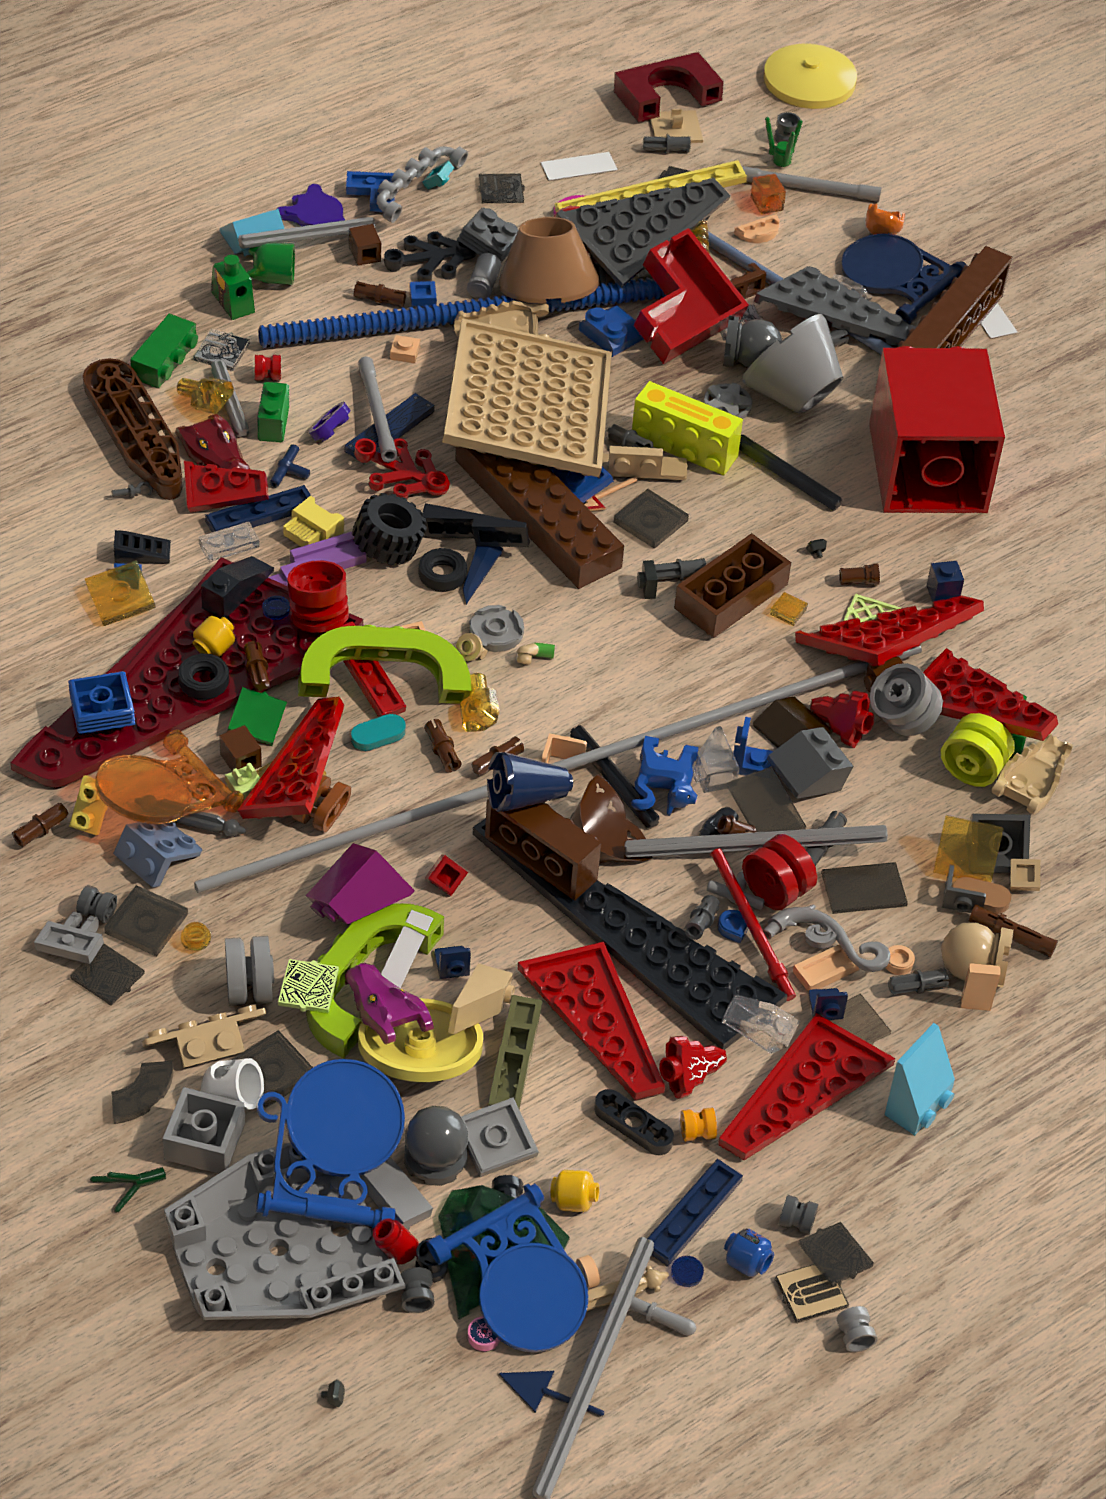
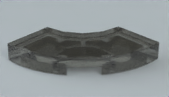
(143, 1093)

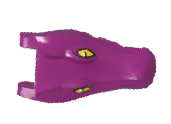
(383, 1003)

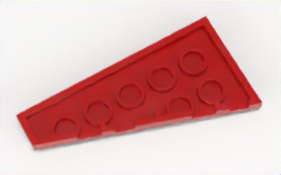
(976, 691)
(809, 1078)

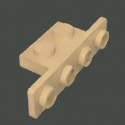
(643, 463)
(209, 1040)

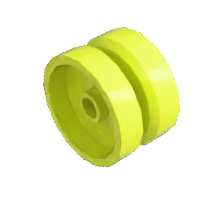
(977, 749)

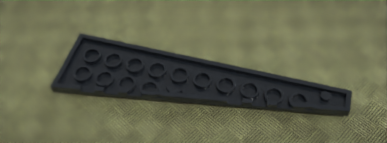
(655, 951)

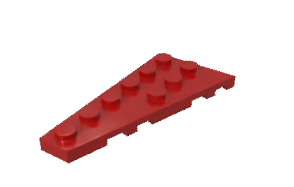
(297, 770)
(593, 1003)

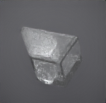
(715, 763)
(761, 1023)

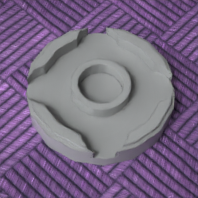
(497, 628)

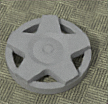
(729, 399)

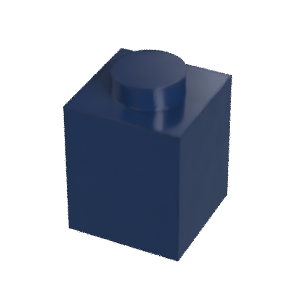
(944, 580)

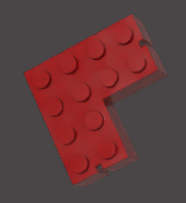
(695, 300)

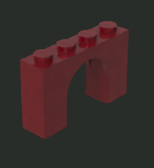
(689, 72)

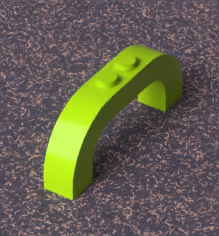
(385, 644)
(339, 1029)

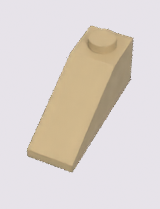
(481, 997)

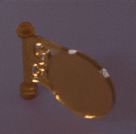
(158, 789)

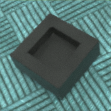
(648, 579)

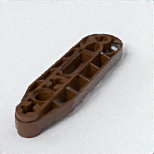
(110, 391)

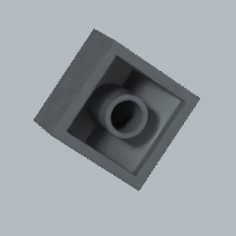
(811, 763)

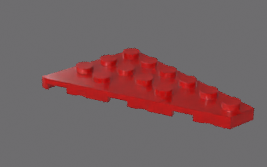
(891, 631)

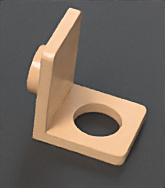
(562, 747)

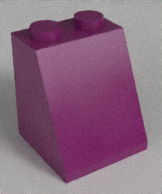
(357, 886)

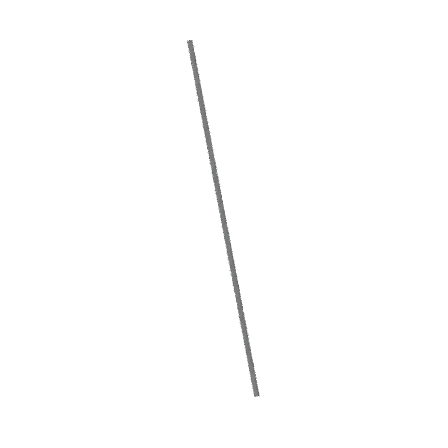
(569, 763)

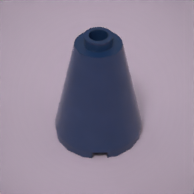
(525, 782)

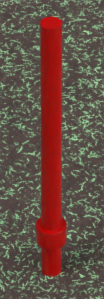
(776, 970)

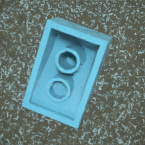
(921, 1083)

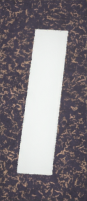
(406, 949)

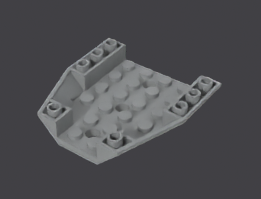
(315, 1275)

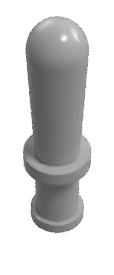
(651, 1311)

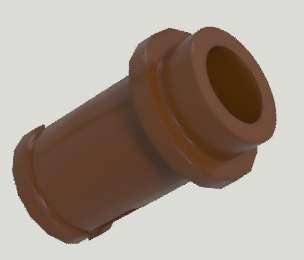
(730, 825)

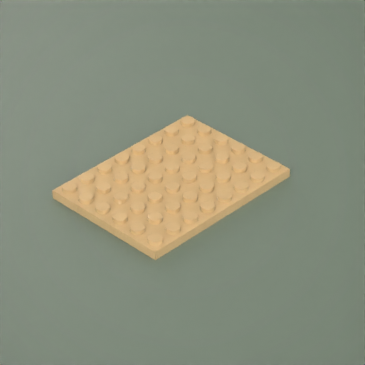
(528, 398)

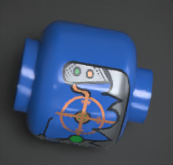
(749, 1252)

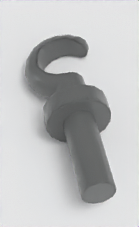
(131, 490)

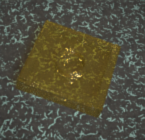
(120, 593)
(969, 847)

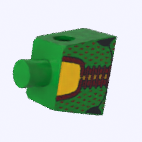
(233, 287)

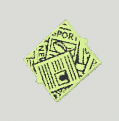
(308, 986)

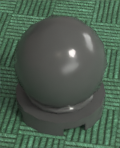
(748, 340)
(436, 1145)

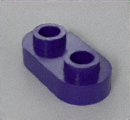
(334, 417)

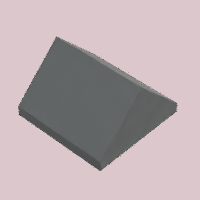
(1014, 839)

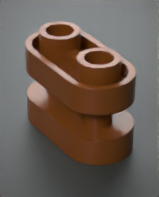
(327, 804)

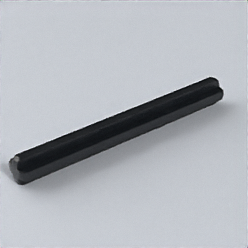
(789, 473)
(616, 779)

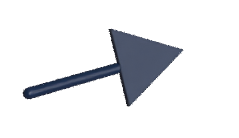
(533, 1386)

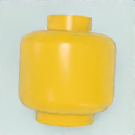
(214, 636)
(574, 1190)

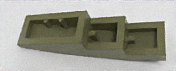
(516, 1050)

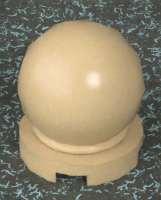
(975, 945)

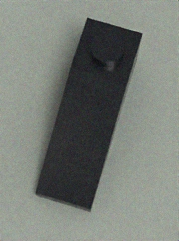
(232, 585)

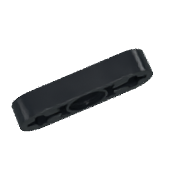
(628, 1109)

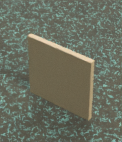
(677, 124)

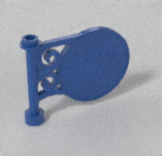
(531, 1292)

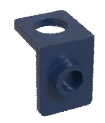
(453, 961)
(828, 1003)

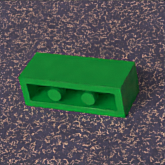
(164, 350)

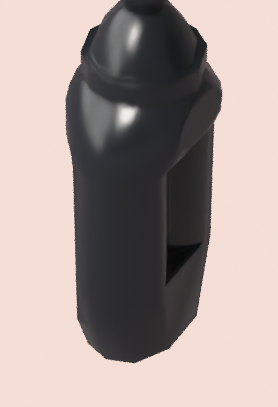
(710, 826)

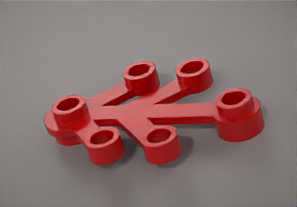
(432, 480)

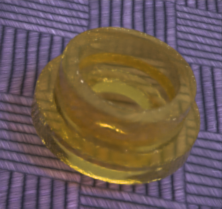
(195, 930)

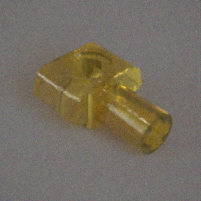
(207, 394)
(481, 707)

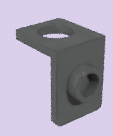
(960, 899)

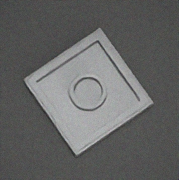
(498, 1137)

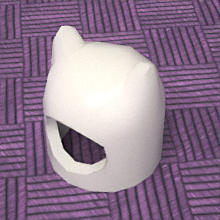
(235, 1080)

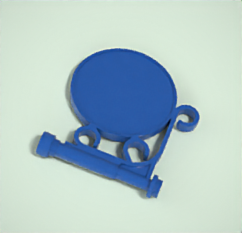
(342, 1123)

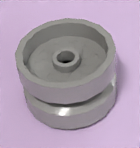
(906, 699)
(249, 970)

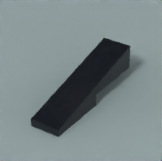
(484, 529)

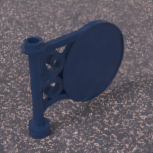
(895, 266)

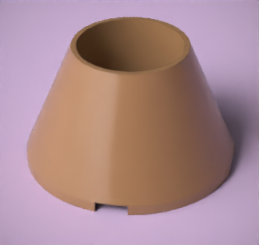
(548, 263)

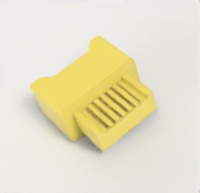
(312, 523)

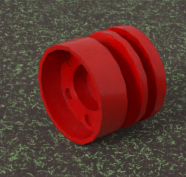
(318, 596)

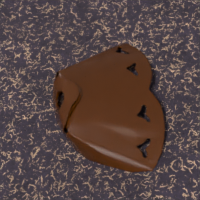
(605, 824)

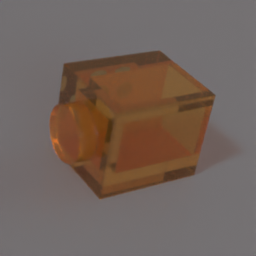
(768, 194)

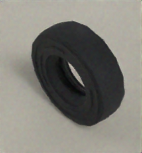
(447, 557)
(208, 689)

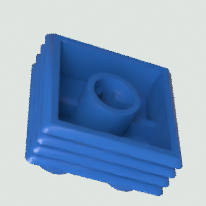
(101, 702)

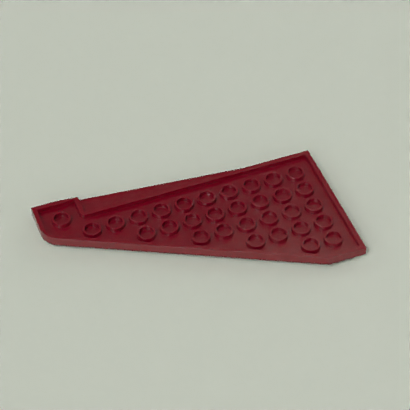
(160, 706)

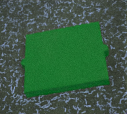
(259, 714)

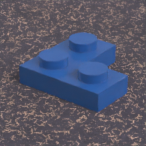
(367, 184)

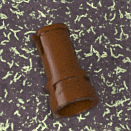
(867, 574)

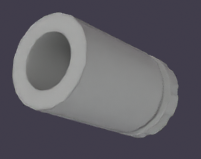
(484, 276)

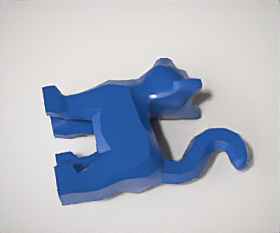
(665, 773)

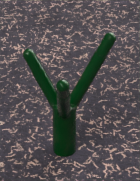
(138, 1180)

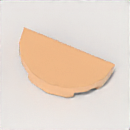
(759, 230)

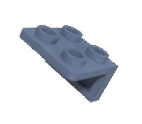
(152, 848)

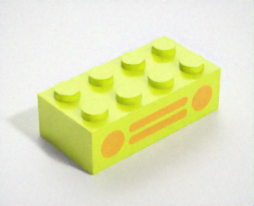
(687, 427)

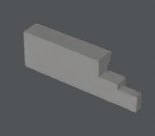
(393, 1189)

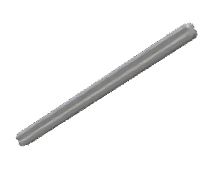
(752, 841)
(592, 1370)

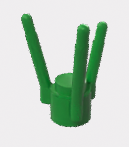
(784, 150)

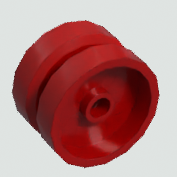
(779, 871)

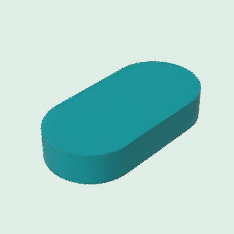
(378, 732)

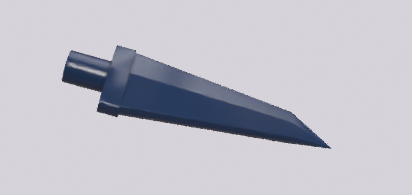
(480, 566)

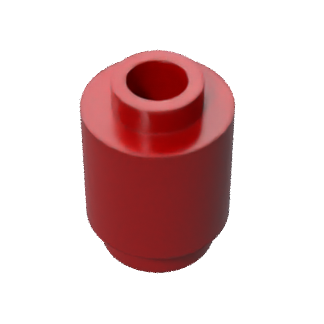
(395, 1241)

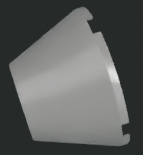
(799, 368)

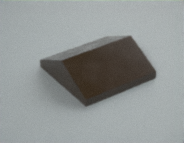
(786, 719)

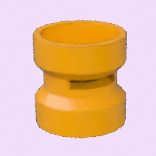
(698, 1124)

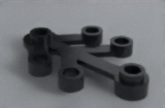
(395, 259)

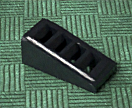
(127, 543)

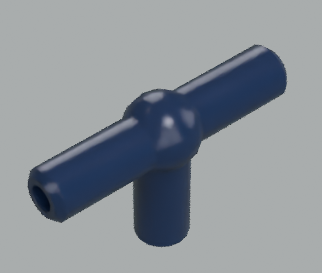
(287, 466)

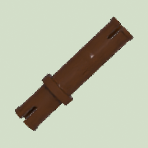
(1021, 934)

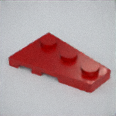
(221, 487)

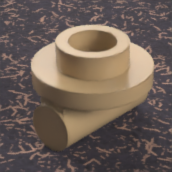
(471, 647)

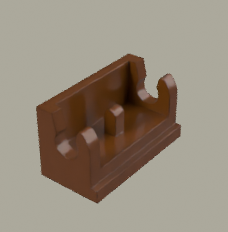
(751, 282)

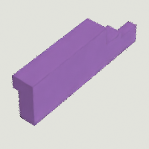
(337, 549)

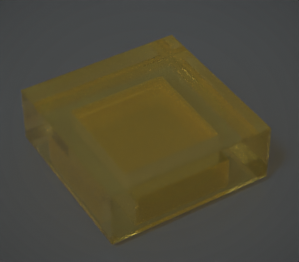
(788, 608)

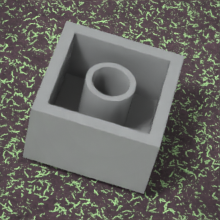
(204, 1130)

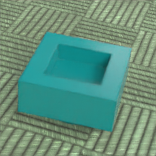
(438, 175)

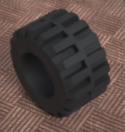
(389, 529)

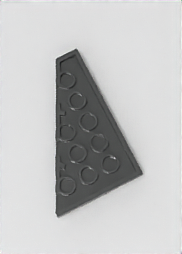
(626, 229)
(813, 293)

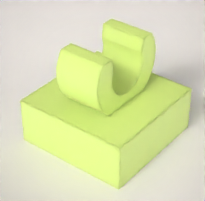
(242, 779)

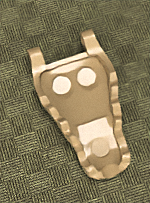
(509, 315)
(1034, 773)

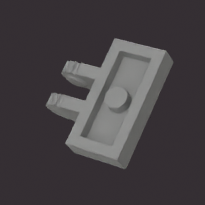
(70, 941)

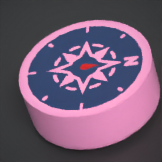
(480, 1336)

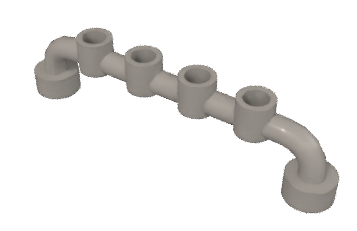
(414, 169)

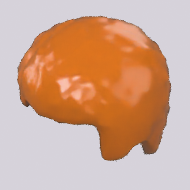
(882, 221)

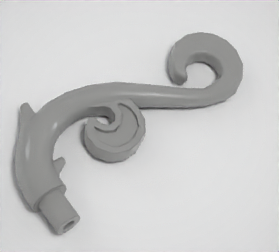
(823, 940)

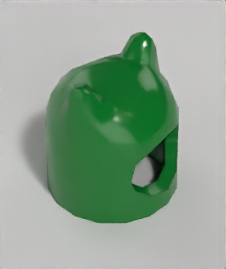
(273, 263)

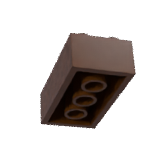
(732, 585)
(547, 845)

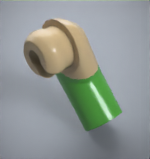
(534, 649)

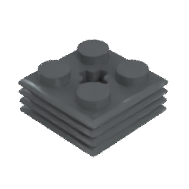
(488, 234)

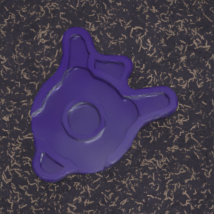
(313, 208)

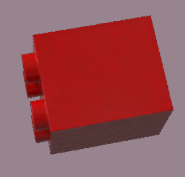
(936, 430)

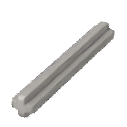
(232, 406)

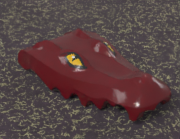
(212, 443)

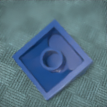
(610, 329)

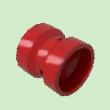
(268, 367)

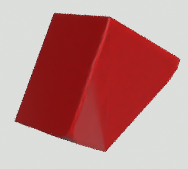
(446, 875)

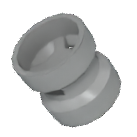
(855, 1325)

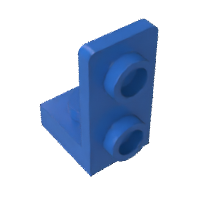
(749, 758)

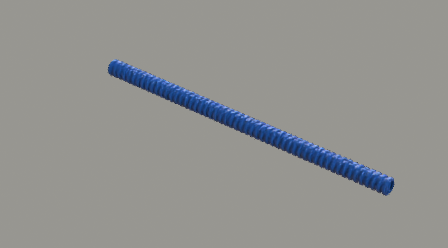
(438, 314)

